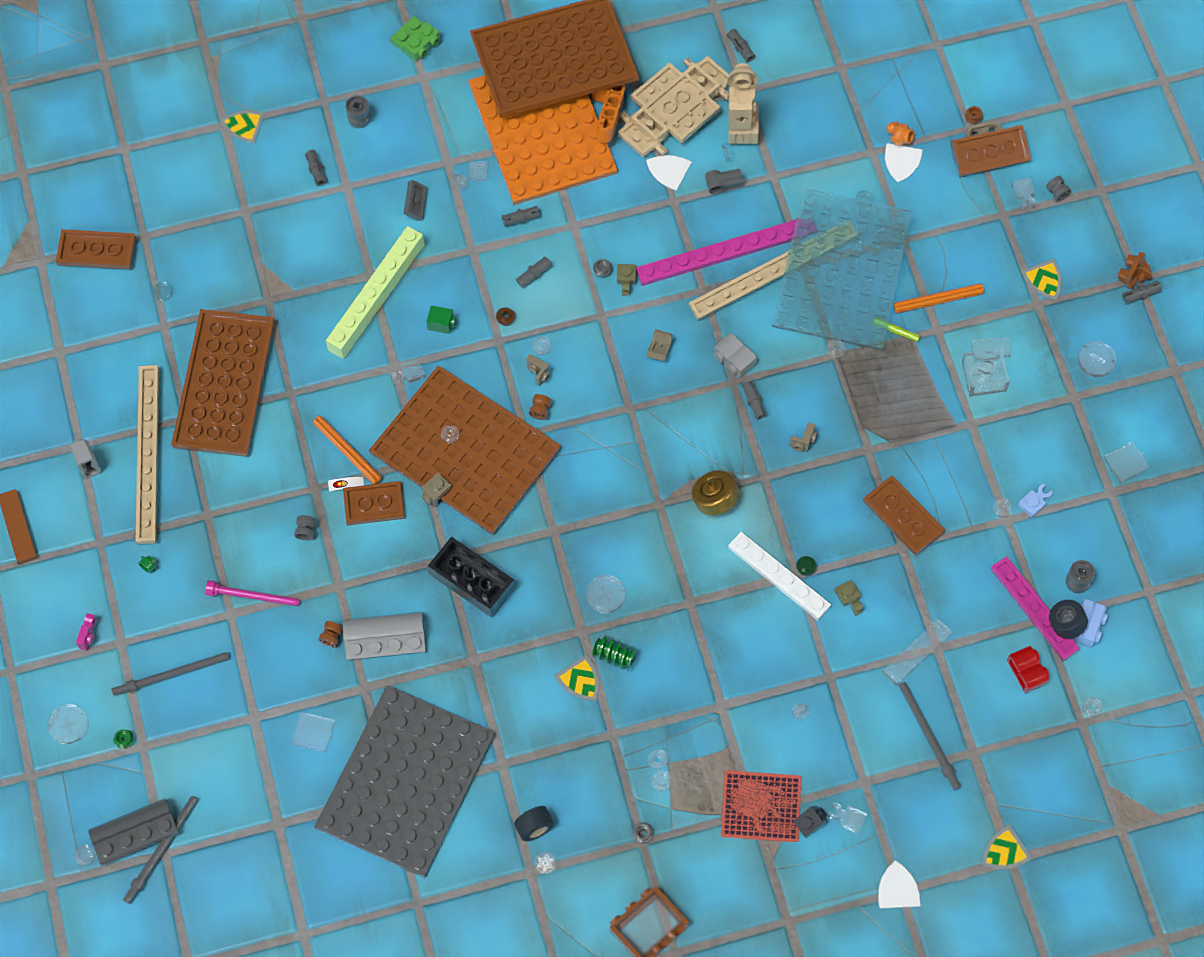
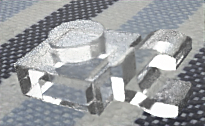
(410, 371)

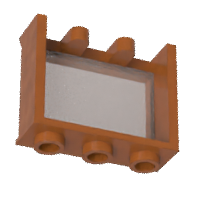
(648, 924)

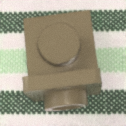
(538, 367)

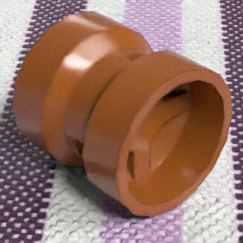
(540, 406)
(330, 634)

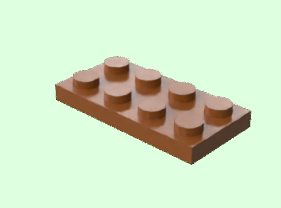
(991, 150)
(95, 249)
(903, 515)

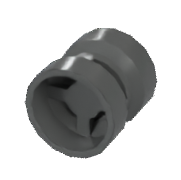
(1059, 189)
(305, 527)

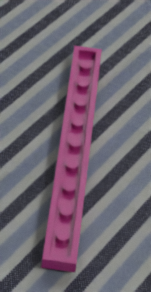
(715, 253)

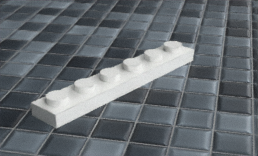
(779, 576)

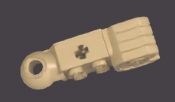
(742, 105)

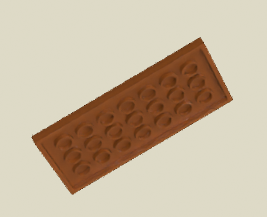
(223, 382)

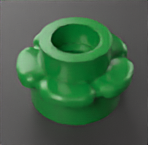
(147, 564)
(123, 734)

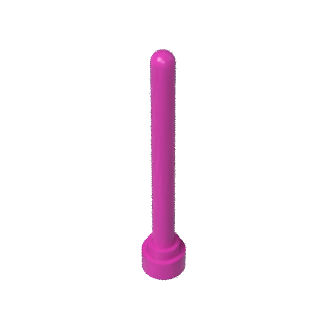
(214, 588)

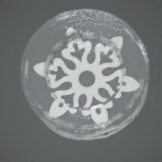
(545, 862)

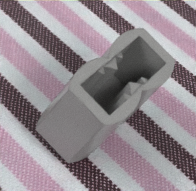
(734, 355)
(85, 458)

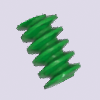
(614, 652)

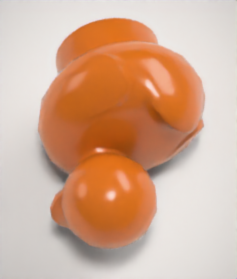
(901, 133)

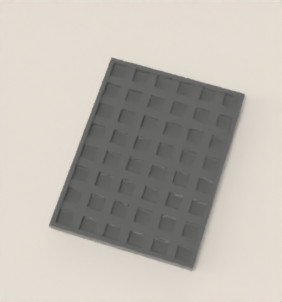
(405, 781)

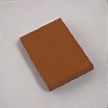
(373, 503)

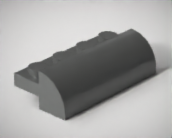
(133, 831)

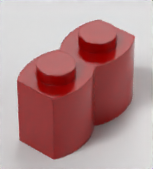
(1028, 669)

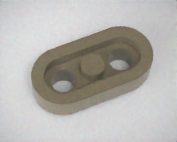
(982, 128)

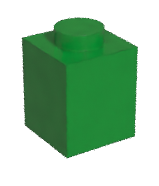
(440, 319)

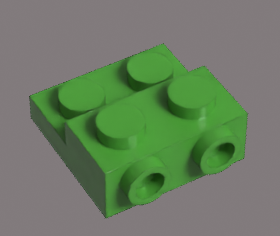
(416, 38)

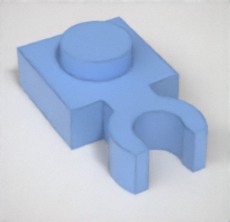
(1034, 502)

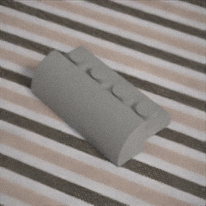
(384, 635)

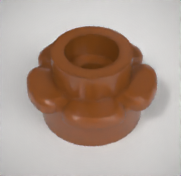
(974, 110)

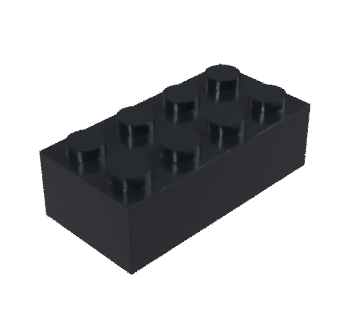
(471, 576)

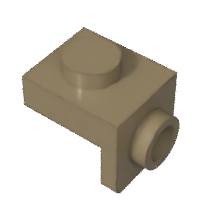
(660, 345)
(803, 444)
(435, 489)

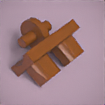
(1138, 271)

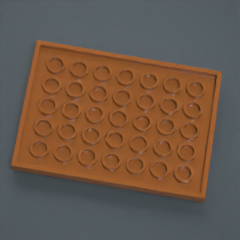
(553, 56)

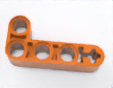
(612, 104)

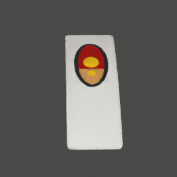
(338, 484)

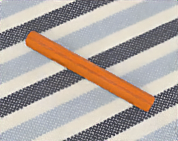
(937, 298)
(347, 449)

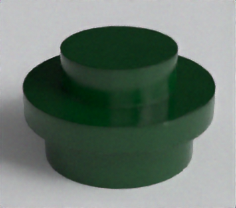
(806, 565)

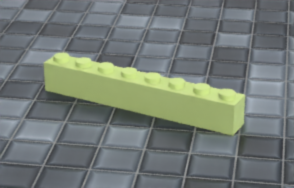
(375, 292)

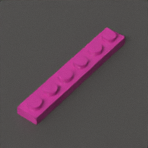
(1032, 606)

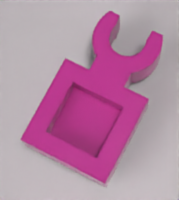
(85, 634)

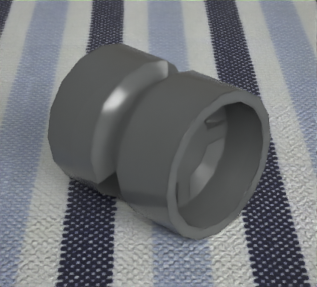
(358, 111)
(1080, 576)

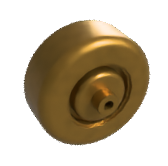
(715, 492)

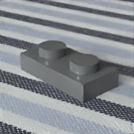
(415, 200)

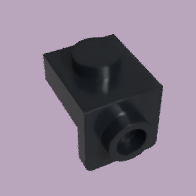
(811, 820)

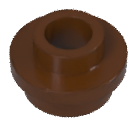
(505, 321)

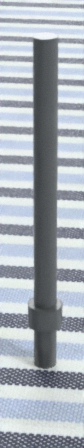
(132, 685)
(947, 770)
(138, 883)

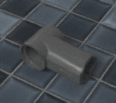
(718, 181)

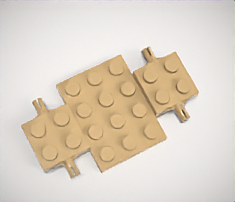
(674, 105)

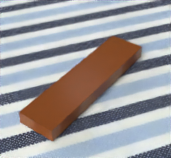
(17, 527)

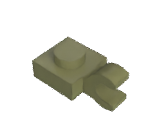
(626, 275)
(849, 595)

